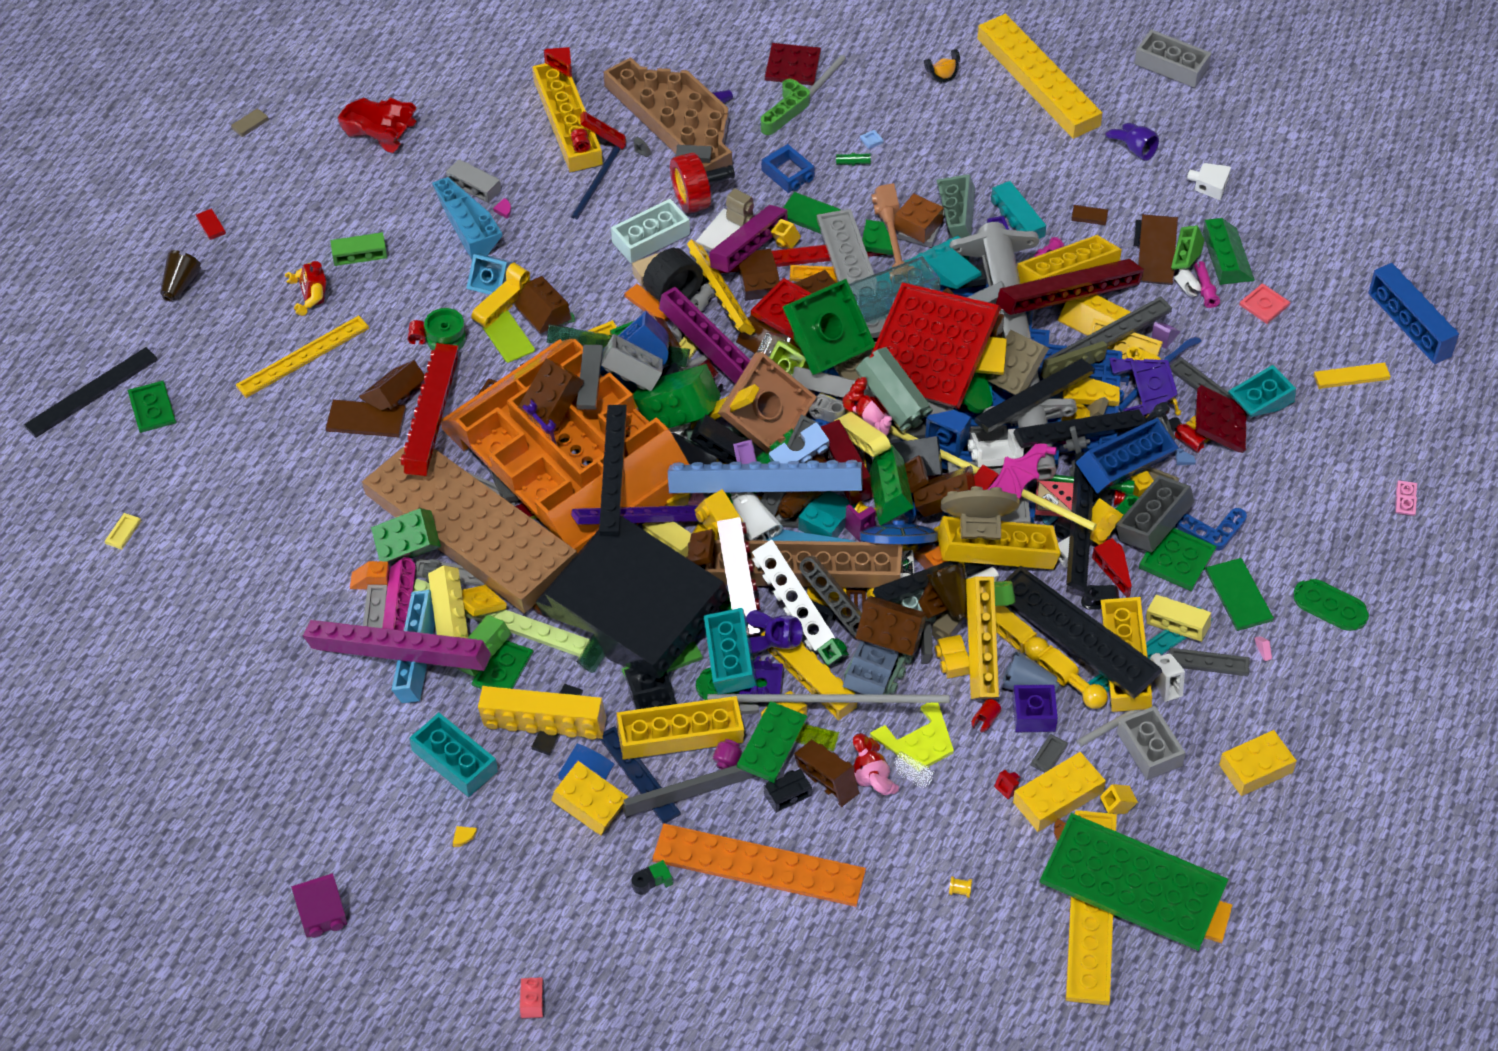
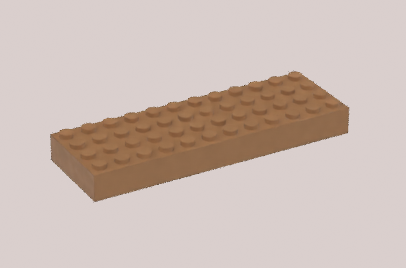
(475, 527)

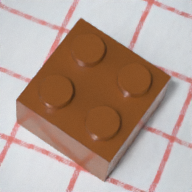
(918, 218)

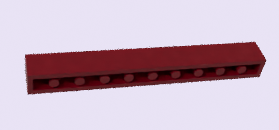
(1069, 286)

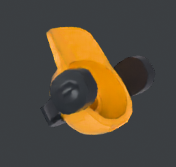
(945, 68)

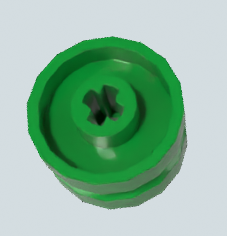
(445, 327)

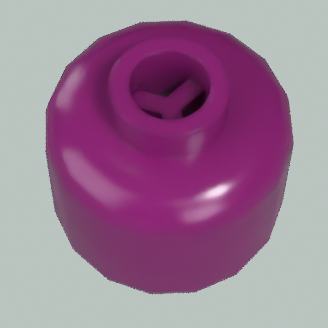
(727, 754)

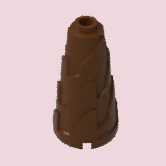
(797, 500)

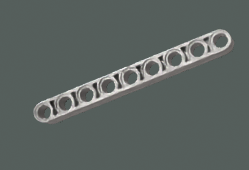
(840, 386)

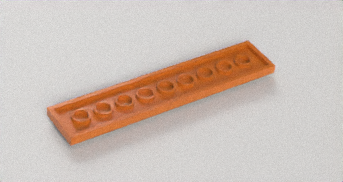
(759, 865)

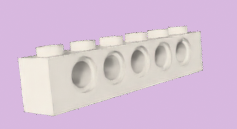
(770, 552)

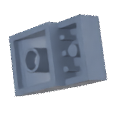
(870, 668)

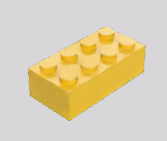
(1059, 791)

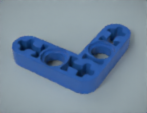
(1211, 533)

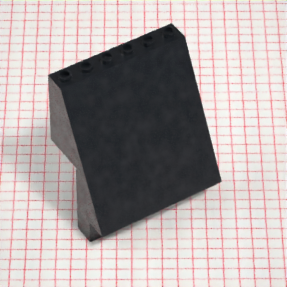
(634, 598)

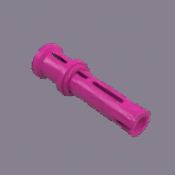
(1208, 290)

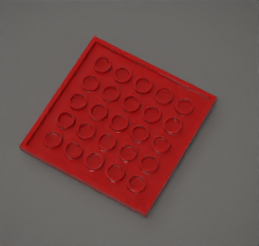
(937, 340)

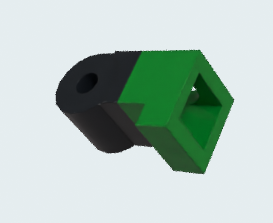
(651, 877)

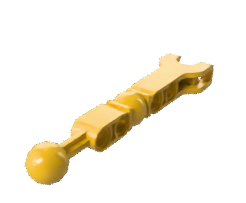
(1037, 649)

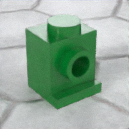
(836, 649)

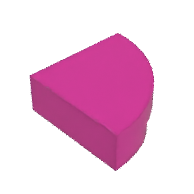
(503, 208)

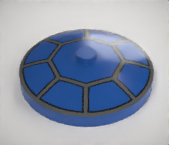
(898, 533)

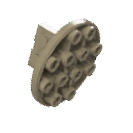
(980, 510)

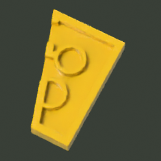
(1090, 390)

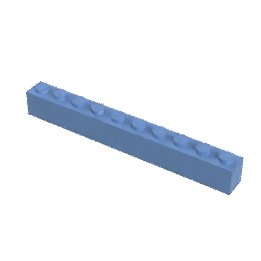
(765, 477)

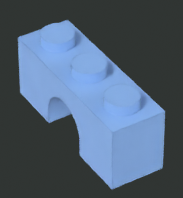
(815, 443)

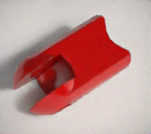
(1190, 437)
(987, 713)

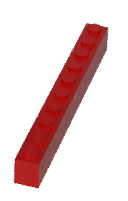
(430, 411)

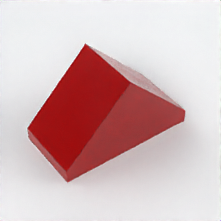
(559, 59)

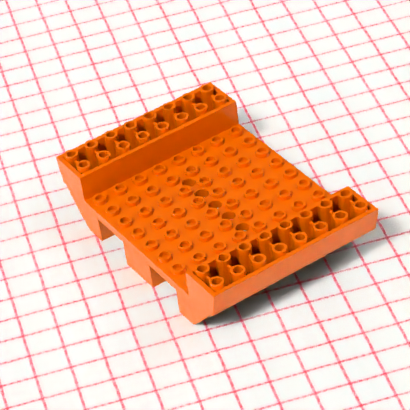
(547, 473)

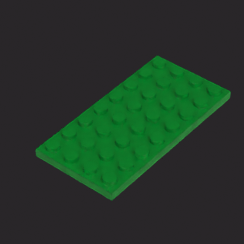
(1134, 881)

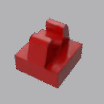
(1007, 783)

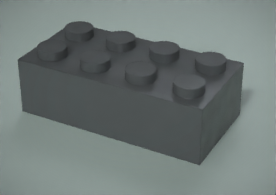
(1155, 513)

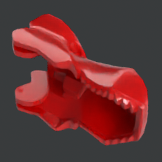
(381, 120)

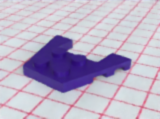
(1152, 379)

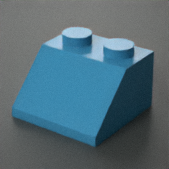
(487, 273)

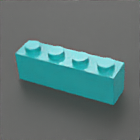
(1017, 209)

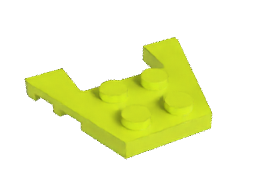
(925, 744)

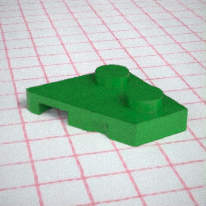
(876, 238)

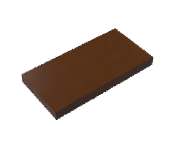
(1157, 248)
(365, 419)

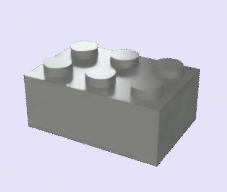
(632, 362)
(1151, 742)

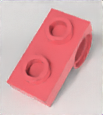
(531, 998)

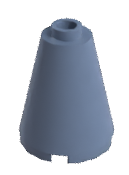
(1026, 672)

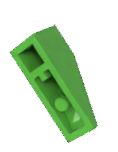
(1188, 247)

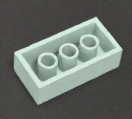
(650, 230)

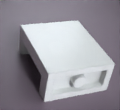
(993, 452)

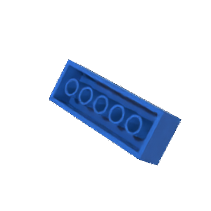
(1413, 313)
(1126, 455)

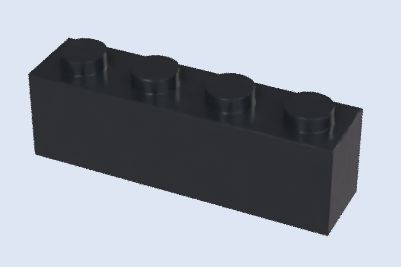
(717, 439)

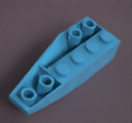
(469, 219)

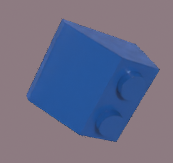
(951, 428)

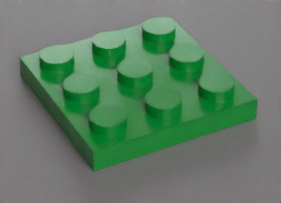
(1179, 559)

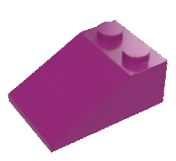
(319, 906)

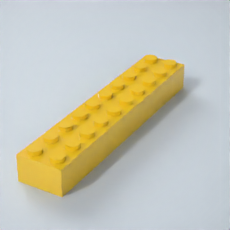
(1039, 76)

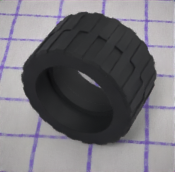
(671, 270)

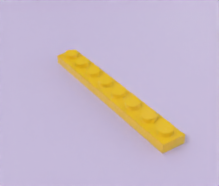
(721, 288)

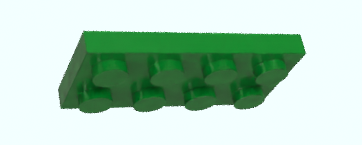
(772, 741)

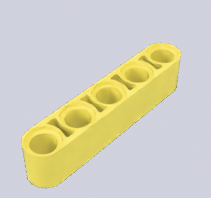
(864, 435)

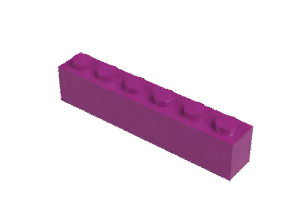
(746, 239)

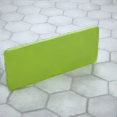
(509, 338)

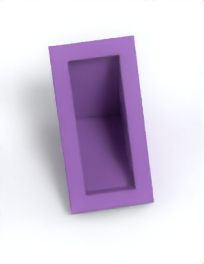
(1164, 333)

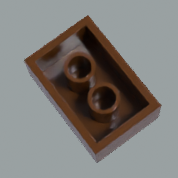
(552, 392)
(891, 625)

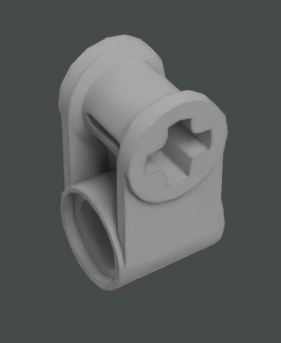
(828, 408)

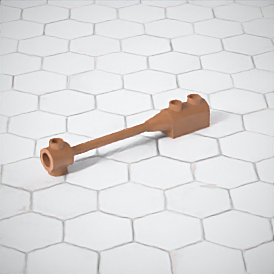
(886, 207)

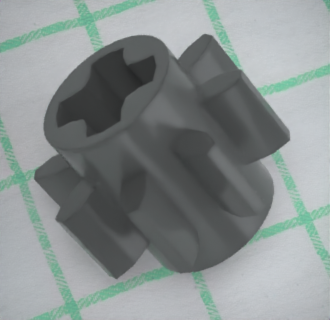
(429, 567)

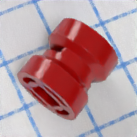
(580, 140)
(416, 329)

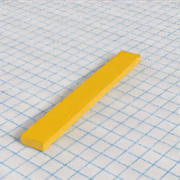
(302, 356)

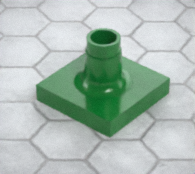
(829, 326)

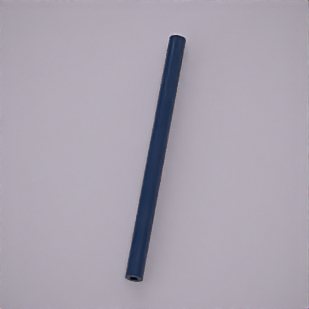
(595, 183)

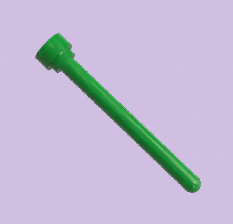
(1127, 486)

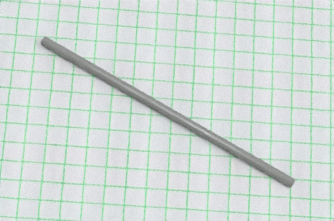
(847, 698)

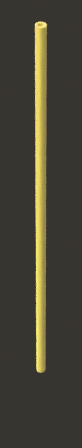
(1026, 494)

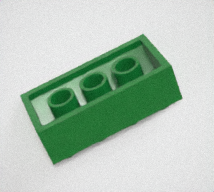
(1226, 252)
(890, 486)

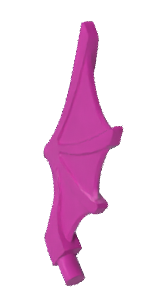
(1020, 471)

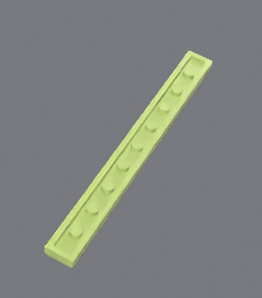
(529, 628)

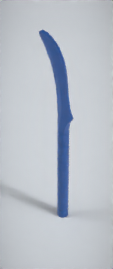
(1190, 342)

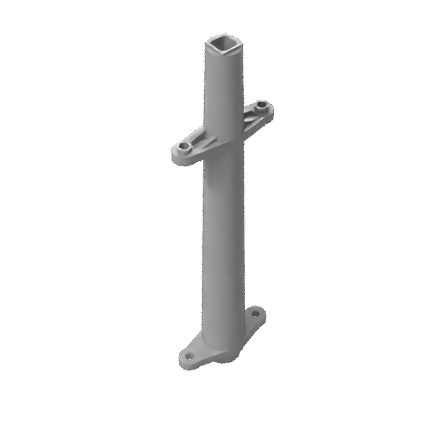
(997, 250)

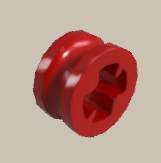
(1118, 497)

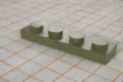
(1090, 354)

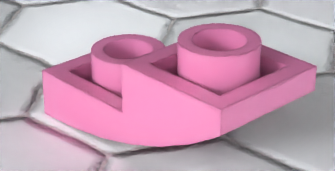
(1406, 498)

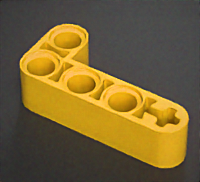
(503, 297)

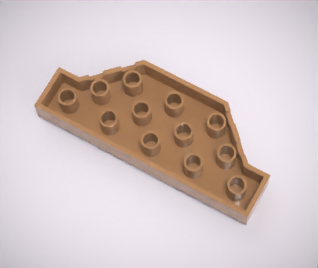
(673, 107)

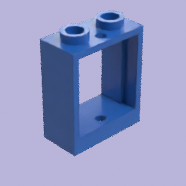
(771, 162)

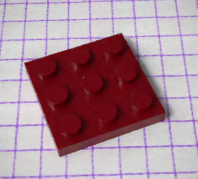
(793, 63)
(1221, 419)

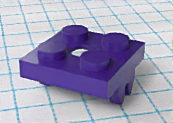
(770, 672)

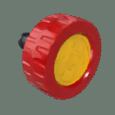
(693, 183)

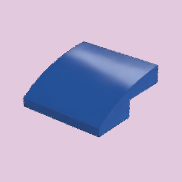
(589, 758)

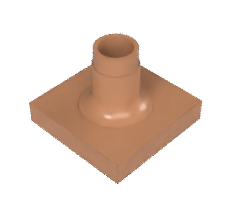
(775, 407)

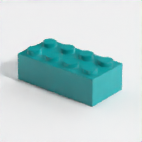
(730, 651)
(453, 754)

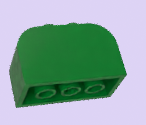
(679, 397)

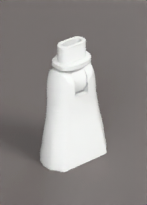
(756, 515)

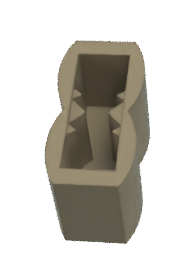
(739, 207)

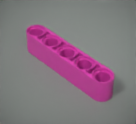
(399, 594)

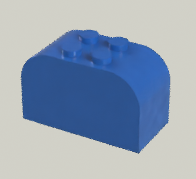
(648, 335)

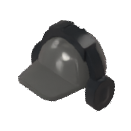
(1160, 411)

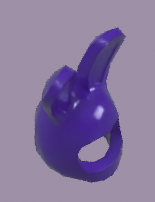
(1136, 138)
(780, 631)

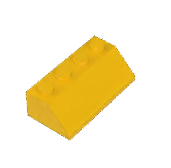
(1080, 313)

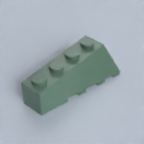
(958, 203)

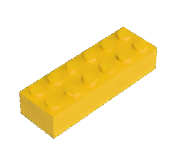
(1070, 258)
(1019, 545)
(1125, 620)
(542, 712)
(679, 727)

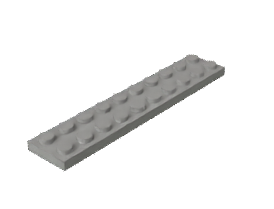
(847, 253)

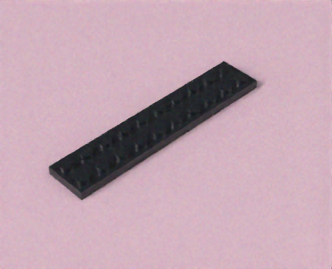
(1082, 634)

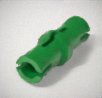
(852, 159)

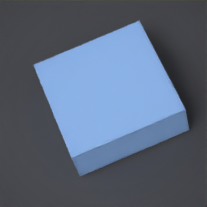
(871, 139)

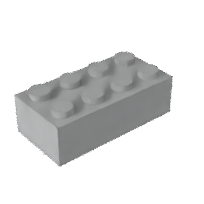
(1172, 58)

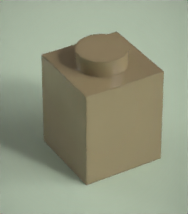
(946, 626)

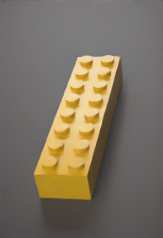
(564, 111)

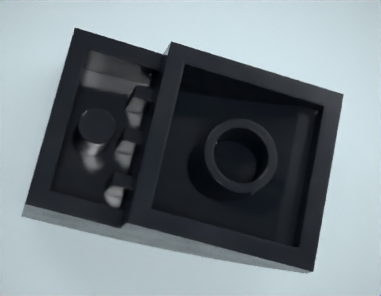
(648, 690)

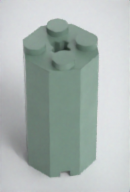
(894, 389)

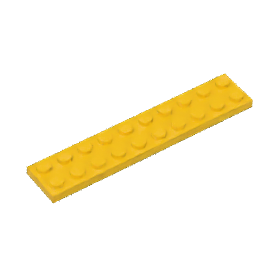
(1090, 941)

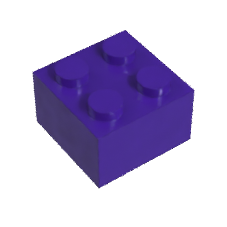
(1034, 708)

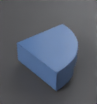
(1184, 458)

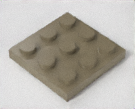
(1021, 363)

